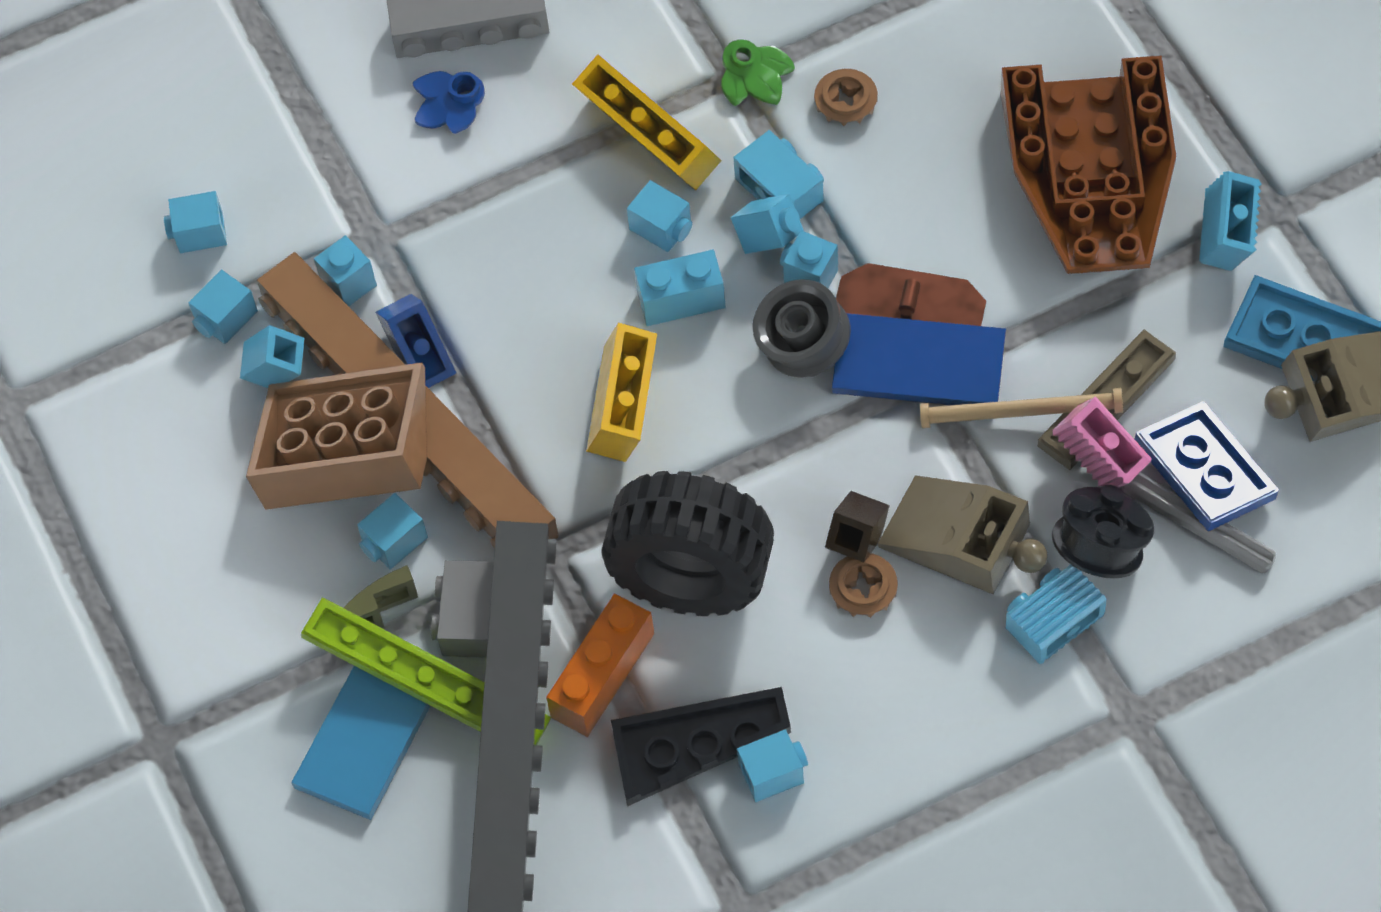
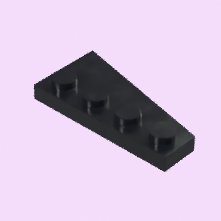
(684, 741)

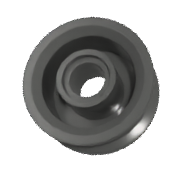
(815, 346)

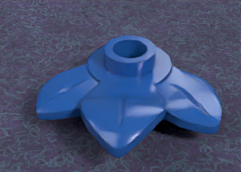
(445, 102)

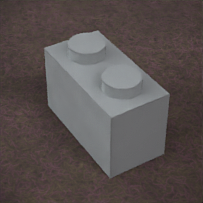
(464, 608)

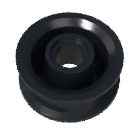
(1103, 532)

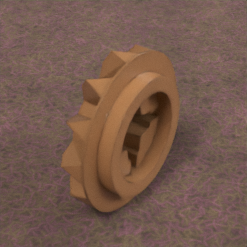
(851, 83)
(875, 571)

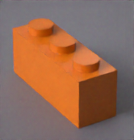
(600, 665)

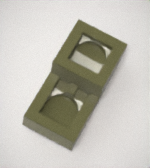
(383, 594)

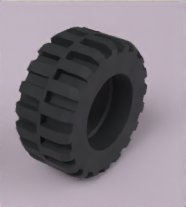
(688, 543)

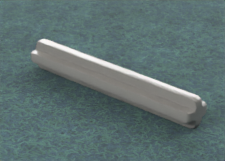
(1224, 537)

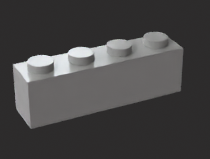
(452, 24)

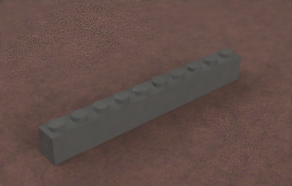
(511, 718)

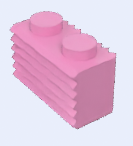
(1101, 444)

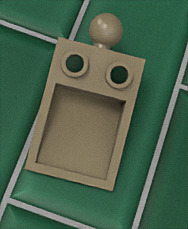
(1343, 388)
(956, 529)

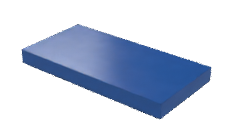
(920, 361)

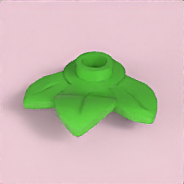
(756, 76)

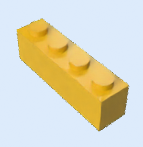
(646, 122)

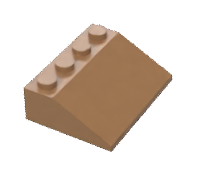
(341, 437)

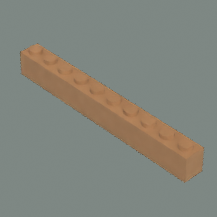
(347, 345)

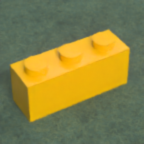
(621, 392)

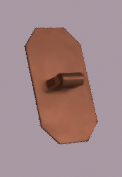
(910, 295)

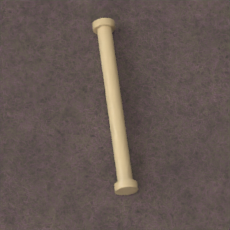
(1015, 408)

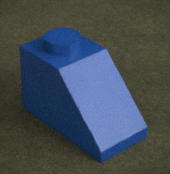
(416, 338)

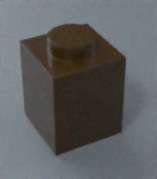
(857, 526)

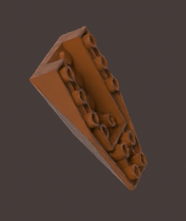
(1093, 160)

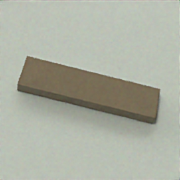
(1131, 371)

